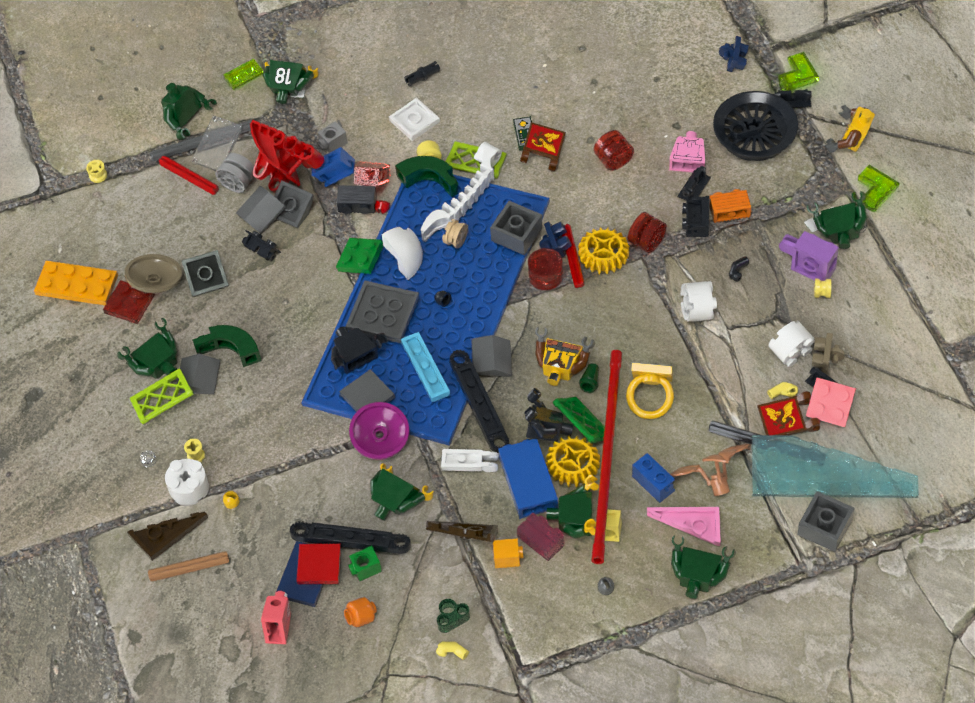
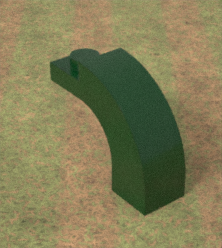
(427, 168)
(229, 338)

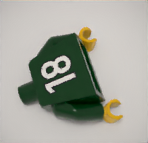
(287, 78)

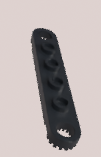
(478, 400)
(350, 537)

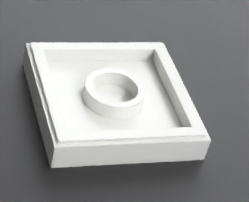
(414, 119)

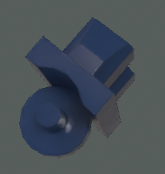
(732, 53)
(553, 241)

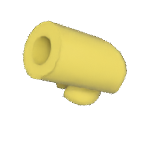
(783, 388)
(453, 647)

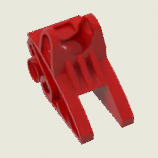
(281, 155)

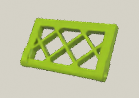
(469, 149)
(165, 383)

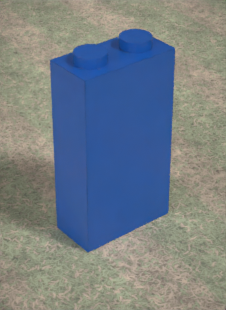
(527, 478)

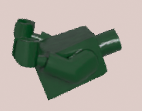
(181, 105)
(841, 222)
(155, 356)
(698, 568)

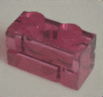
(541, 536)

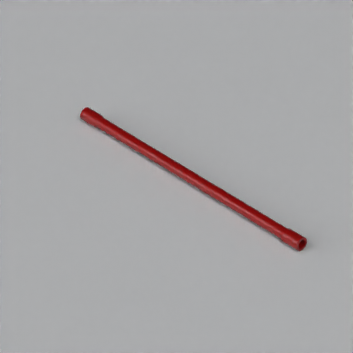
(598, 549)

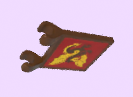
(543, 142)
(785, 417)

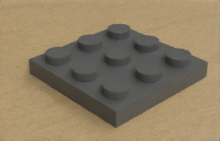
(383, 310)

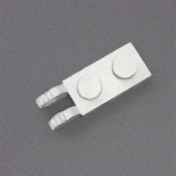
(468, 460)

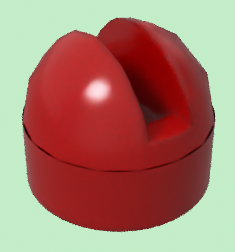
(382, 206)

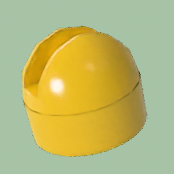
(230, 502)

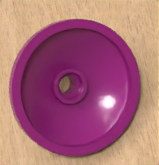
(375, 419)

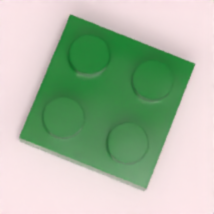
(360, 255)

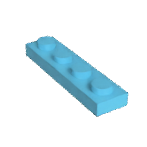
(425, 367)

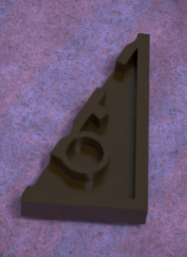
(465, 530)
(161, 536)

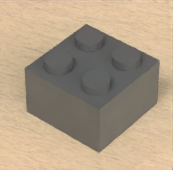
(516, 227)
(825, 521)

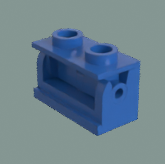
(336, 166)
(653, 477)

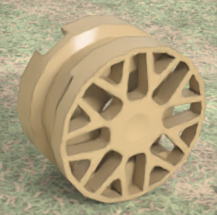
(455, 233)

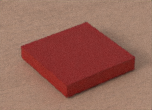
(318, 564)

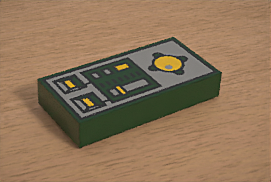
(521, 128)

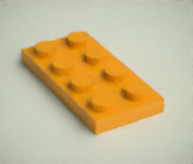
(76, 283)

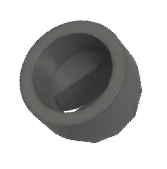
(602, 587)

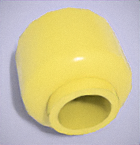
(429, 148)

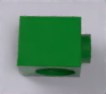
(364, 556)

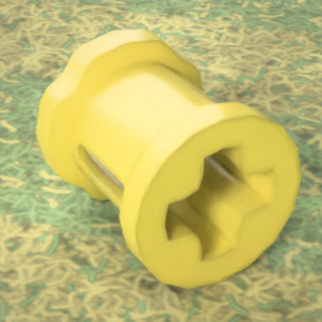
(194, 450)

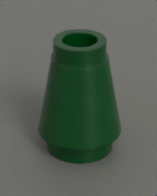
(589, 379)

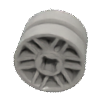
(235, 172)

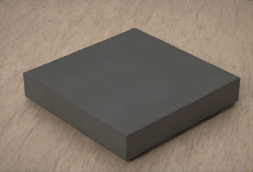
(366, 390)

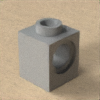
(332, 137)

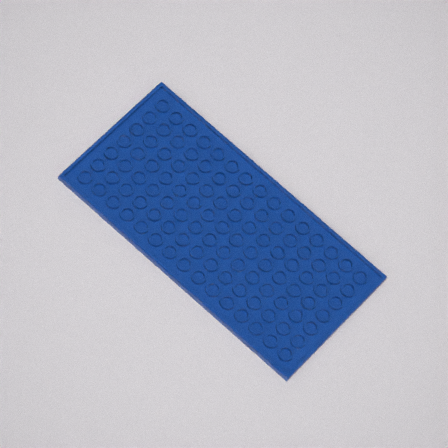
(480, 286)

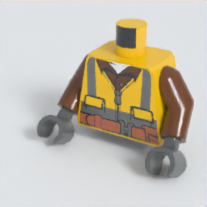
(855, 130)
(561, 358)

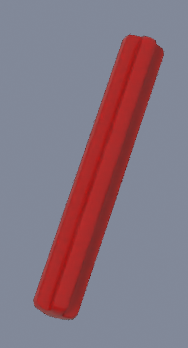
(189, 175)
(573, 260)

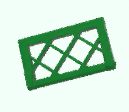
(576, 405)

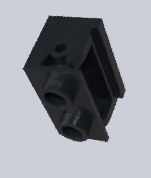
(697, 216)

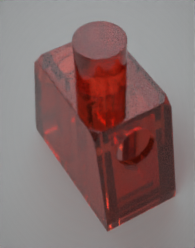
(370, 173)

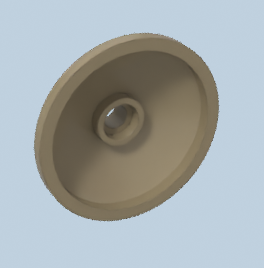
(153, 273)

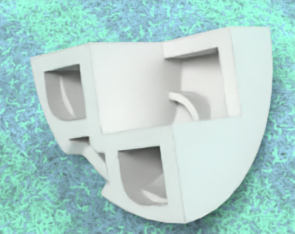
(405, 248)

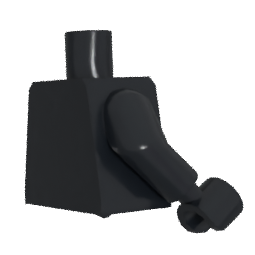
(355, 348)
(544, 422)

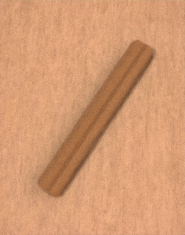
(188, 566)

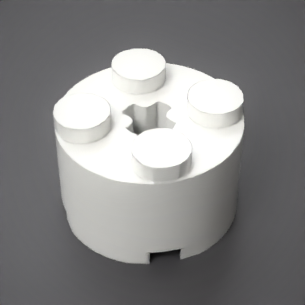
(698, 301)
(792, 343)
(186, 481)

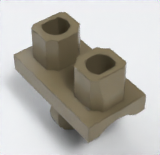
(834, 354)

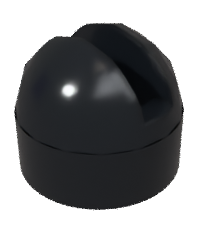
(442, 298)

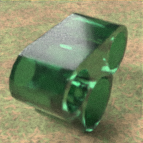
(454, 618)

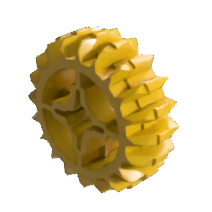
(603, 256)
(570, 470)

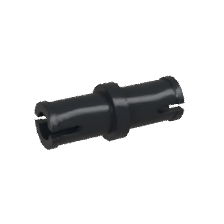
(422, 73)

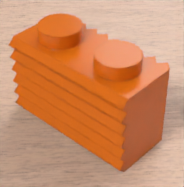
(729, 205)

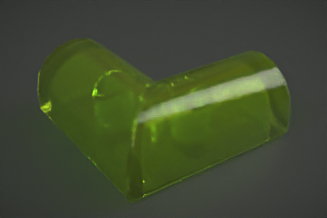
(801, 74)
(880, 187)

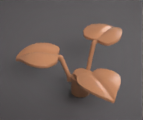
(718, 480)

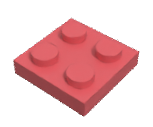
(831, 402)

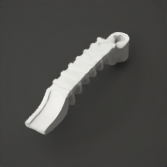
(438, 219)

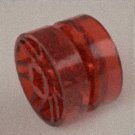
(613, 150)
(647, 232)
(545, 269)

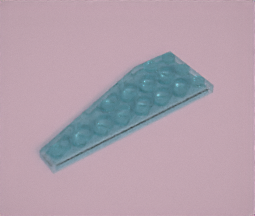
(800, 468)

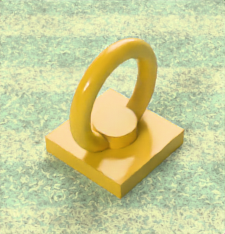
(650, 375)

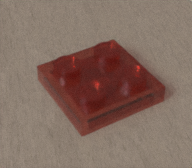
(128, 303)

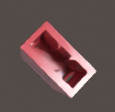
(278, 611)

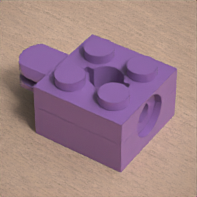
(811, 255)

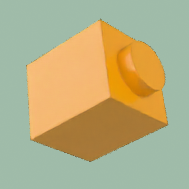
(507, 553)

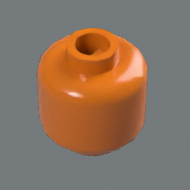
(360, 612)

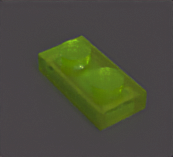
(243, 74)

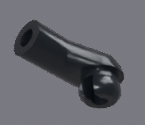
(735, 268)

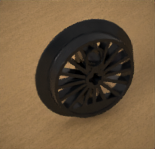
(778, 128)

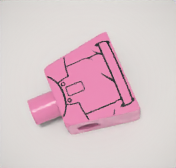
(687, 153)

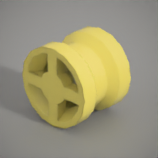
(96, 171)
(822, 288)

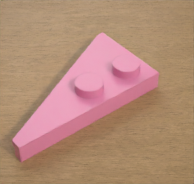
(697, 521)

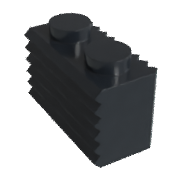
(356, 199)

